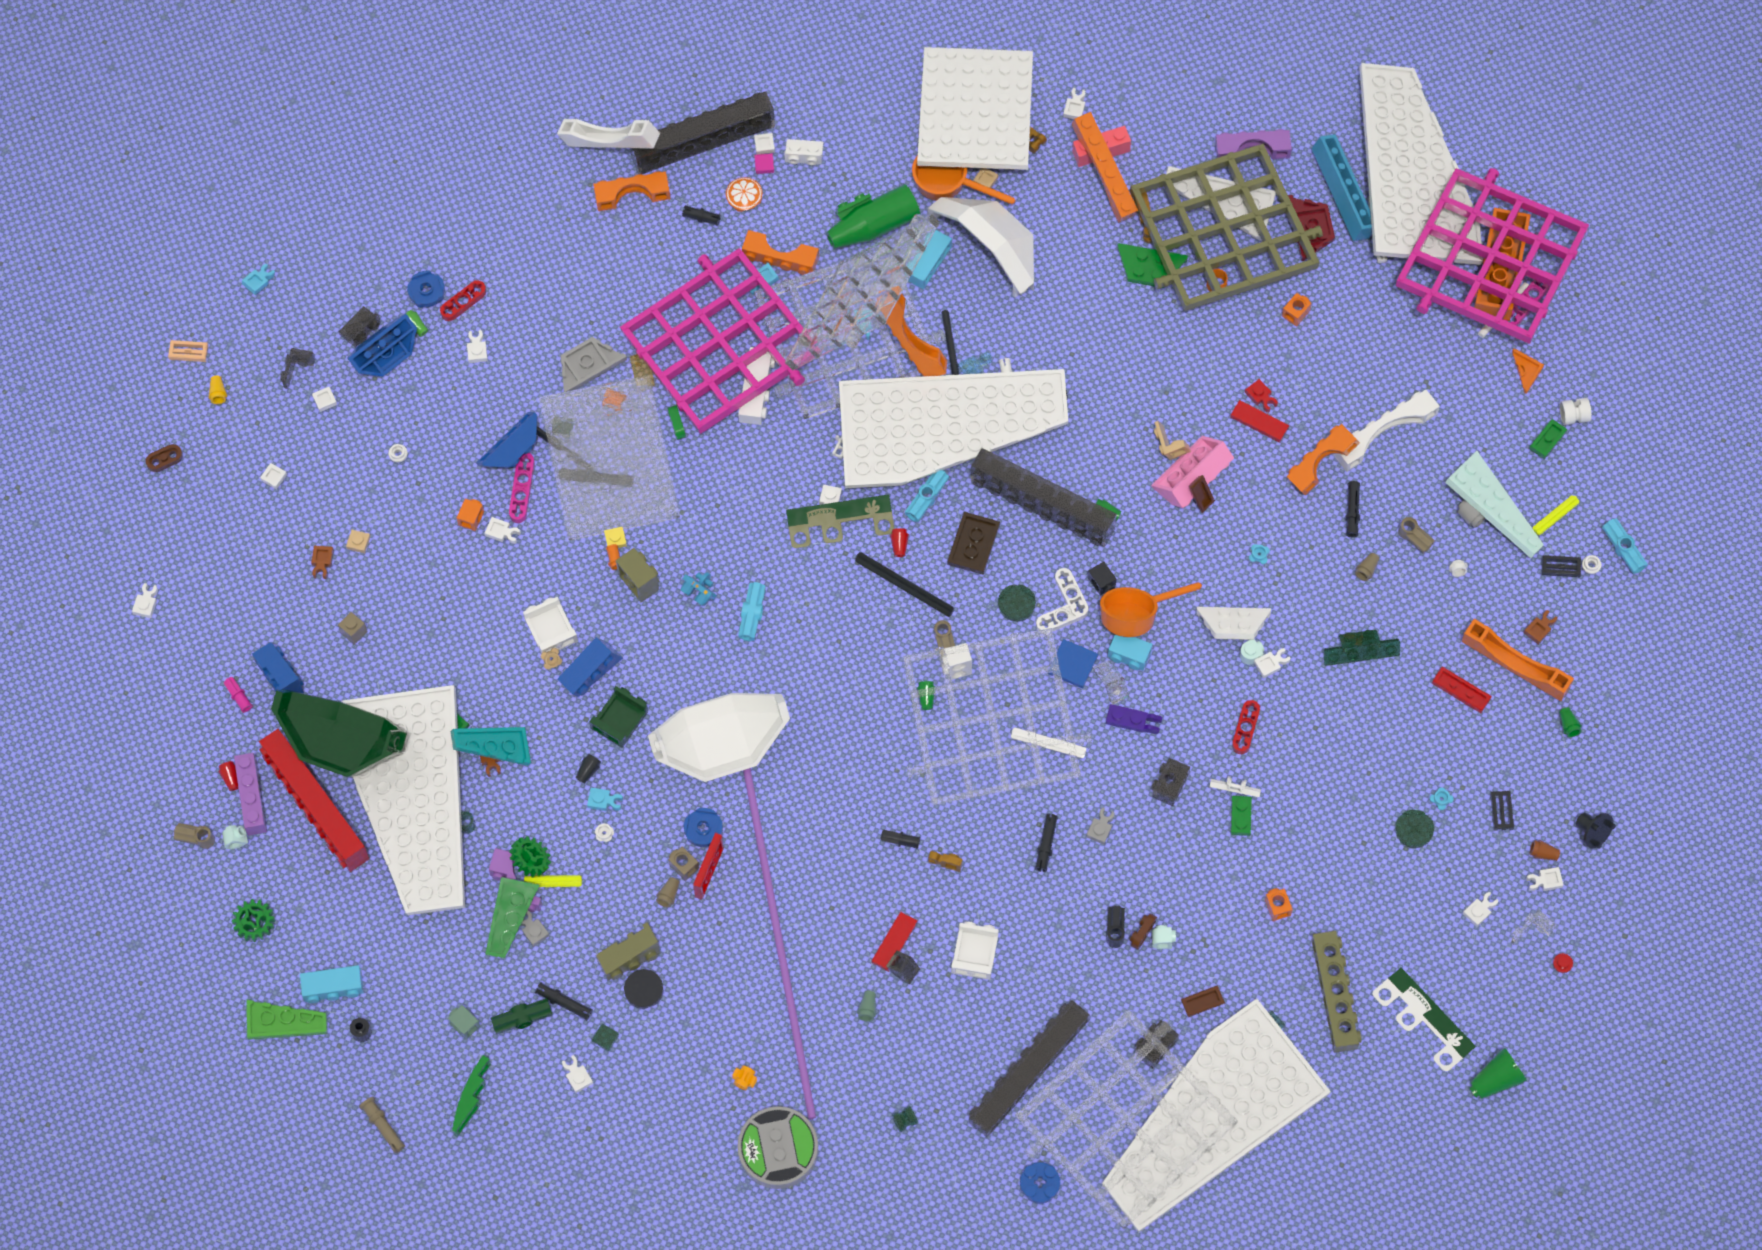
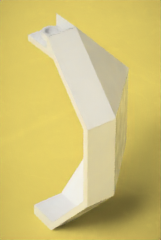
(998, 232)
(720, 734)

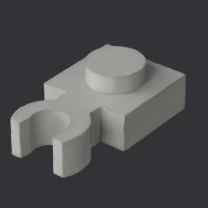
(1100, 828)
(534, 931)

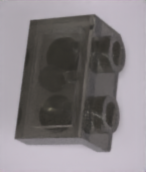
(360, 326)

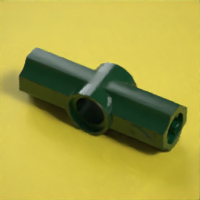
(521, 1016)

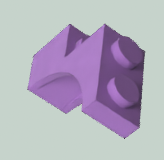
(503, 867)

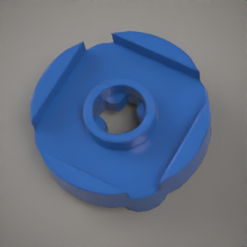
(429, 298)
(696, 819)
(1030, 1189)

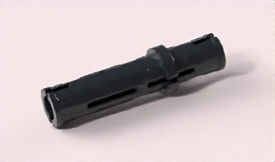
(1352, 516)
(1044, 850)
(562, 1000)

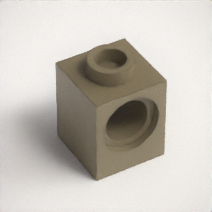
(684, 871)

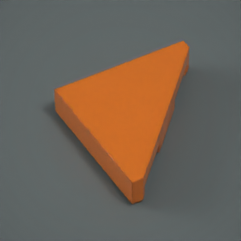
(1527, 369)

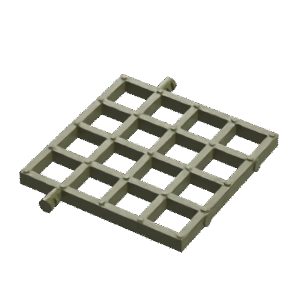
(1224, 226)

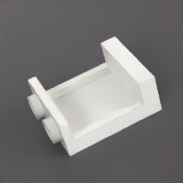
(550, 625)
(975, 950)

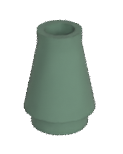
(867, 1007)

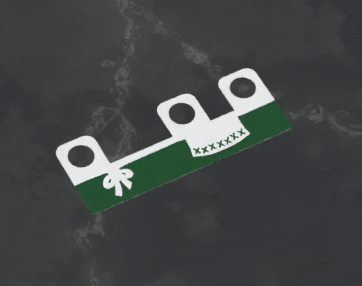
(1426, 1010)

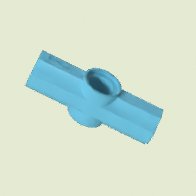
(920, 503)
(1630, 555)
(752, 611)

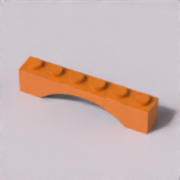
(1115, 187)
(926, 357)
(1492, 646)

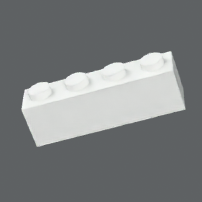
(755, 410)

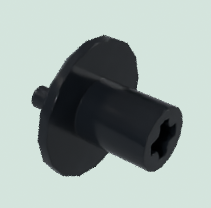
(1595, 829)

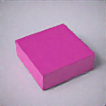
(764, 163)

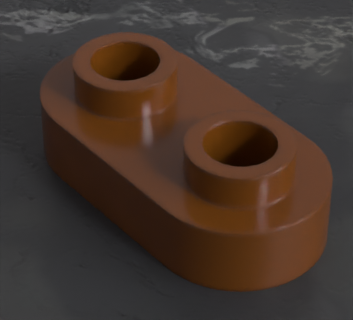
(163, 457)
(1146, 926)

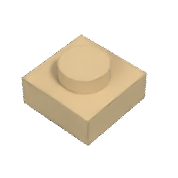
(986, 177)
(358, 541)

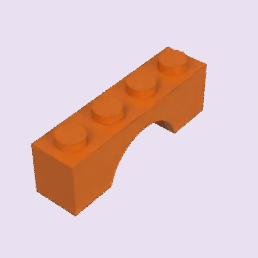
(652, 185)
(802, 259)
(1305, 474)

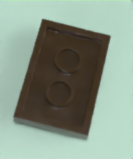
(973, 543)

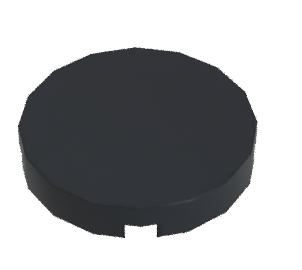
(643, 989)

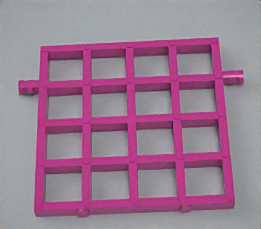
(1491, 254)
(719, 339)

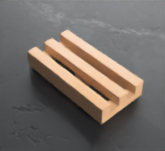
(184, 354)

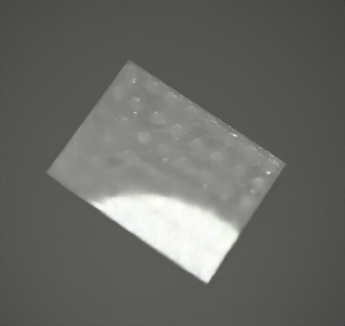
(609, 457)

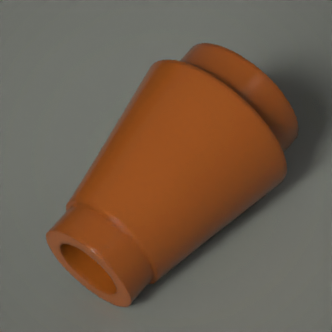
(1542, 850)

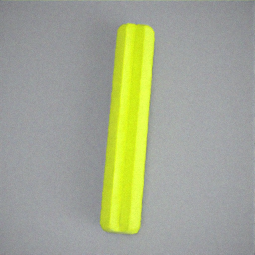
(1556, 515)
(556, 880)

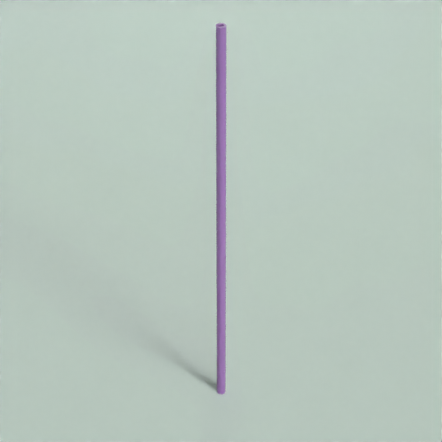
(779, 944)

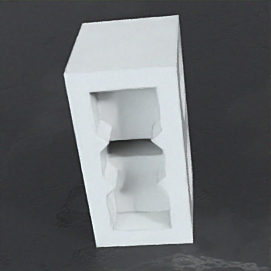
(960, 664)

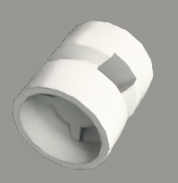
(1575, 411)

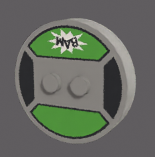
(778, 1147)

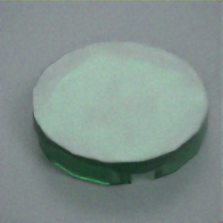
(1016, 602)
(1414, 828)

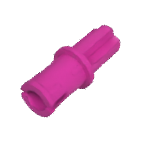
(238, 694)

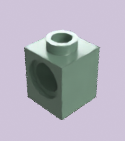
(463, 1022)

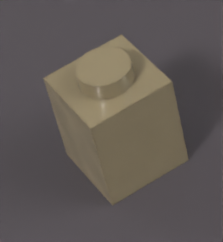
(352, 628)

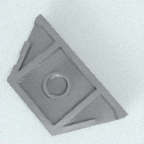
(588, 362)

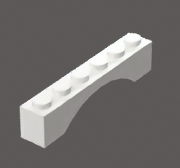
(582, 134)
(1416, 410)

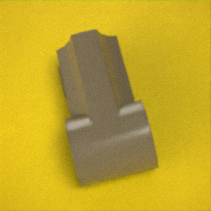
(1417, 536)
(943, 640)
(193, 834)

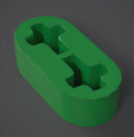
(676, 422)

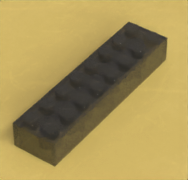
(706, 132)
(1043, 498)

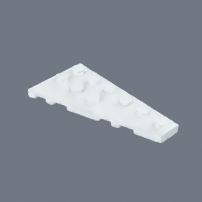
(1230, 207)

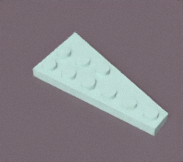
(1484, 492)

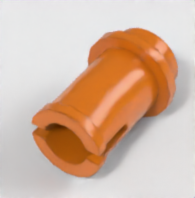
(613, 554)

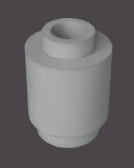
(1470, 514)

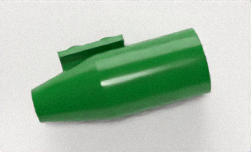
(870, 219)

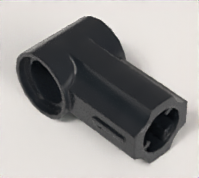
(1115, 925)

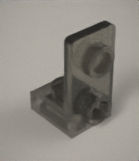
(301, 357)

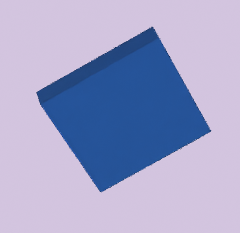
(1075, 663)

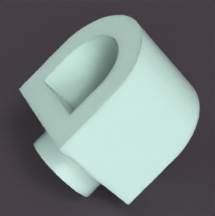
(1250, 651)
(234, 837)
(1163, 937)

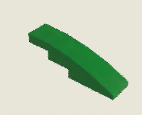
(468, 1101)

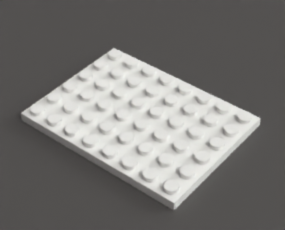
(975, 108)

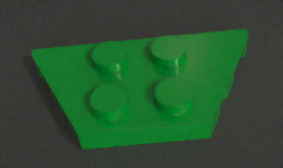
(1144, 264)

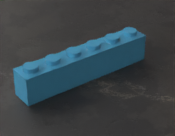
(1343, 186)

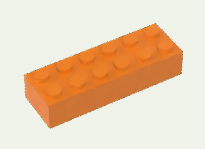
(1498, 273)

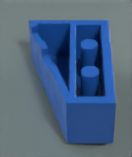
(589, 667)
(276, 669)

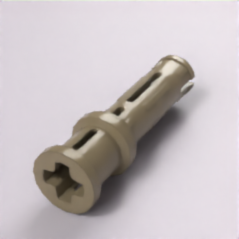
(377, 1117)

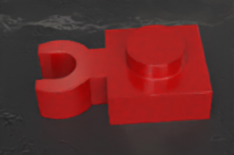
(1260, 393)

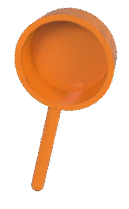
(948, 182)
(1133, 611)

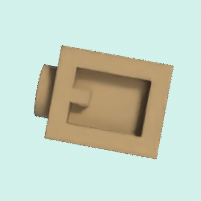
(1171, 451)

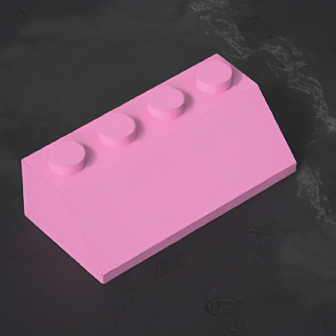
(1206, 458)

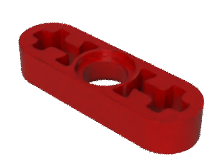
(463, 293)
(1244, 713)

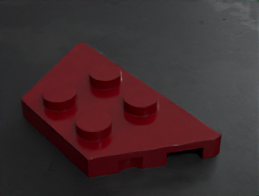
(1313, 215)

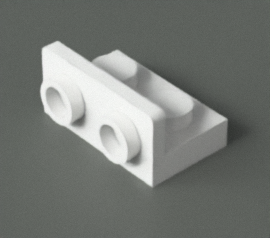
(804, 152)

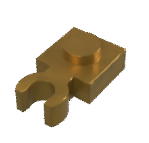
(948, 861)

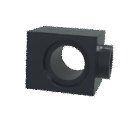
(1102, 578)

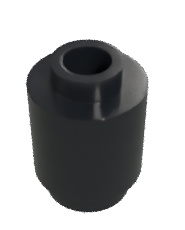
(363, 1034)

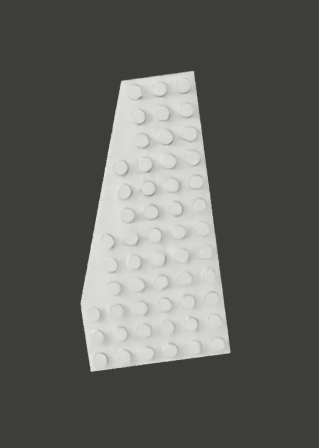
(1407, 166)
(930, 423)
(417, 799)
(1255, 1076)

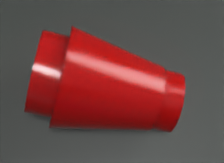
(899, 541)
(228, 773)

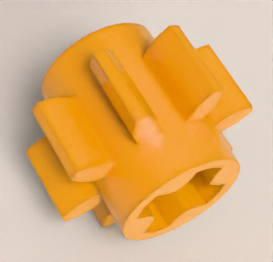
(744, 1077)

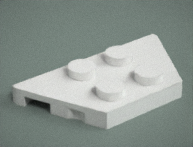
(1234, 622)

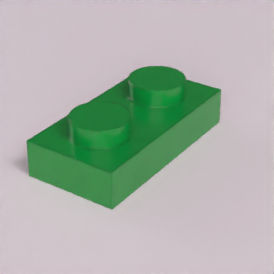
(1548, 439)
(1241, 815)

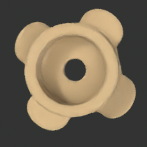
(548, 664)

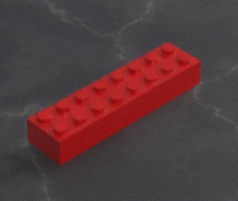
(313, 801)

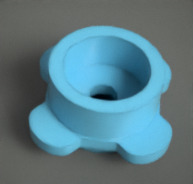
(1259, 549)
(1447, 798)

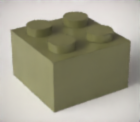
(638, 574)

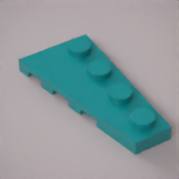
(498, 743)

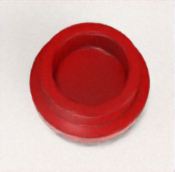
(1563, 963)

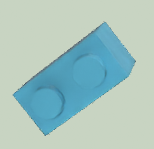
(1130, 651)

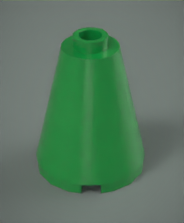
(1497, 1076)

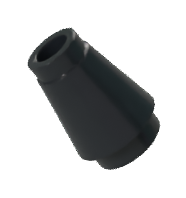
(587, 768)

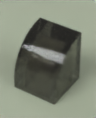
(903, 967)

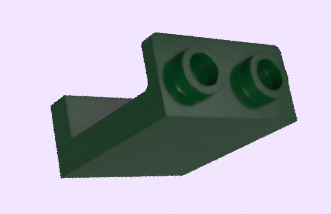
(619, 716)

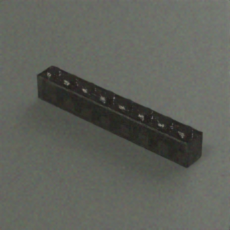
(1029, 1068)

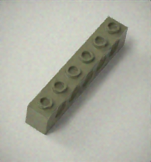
(1340, 1040)

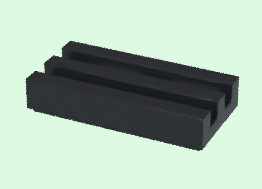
(1566, 572)
(1502, 826)

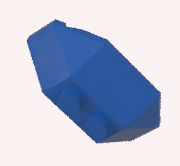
(385, 348)
(512, 444)

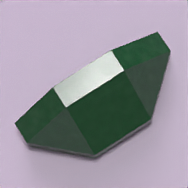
(336, 733)

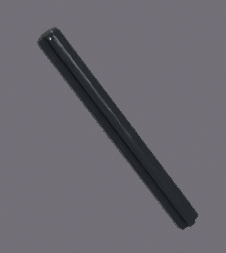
(904, 584)

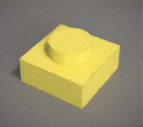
(615, 536)

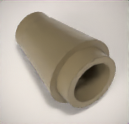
(1367, 567)
(668, 892)

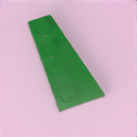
(510, 909)

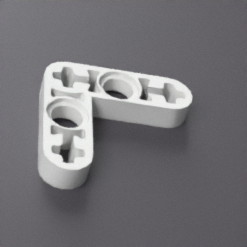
(1069, 609)

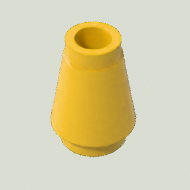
(217, 390)

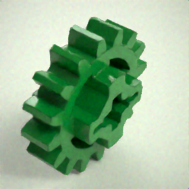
(530, 856)
(244, 924)

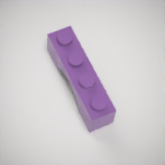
(1276, 142)
(249, 793)

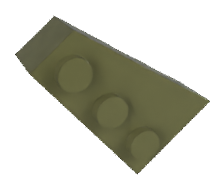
(629, 953)

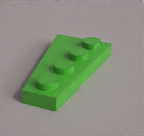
(282, 1021)

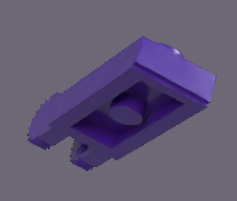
(1132, 719)

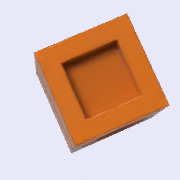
(1296, 316)
(470, 514)
(1278, 912)

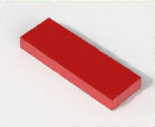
(1259, 421)
(1461, 689)
(894, 940)

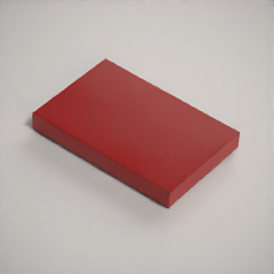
(708, 866)

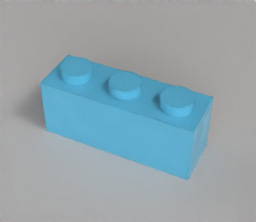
(931, 259)
(331, 984)

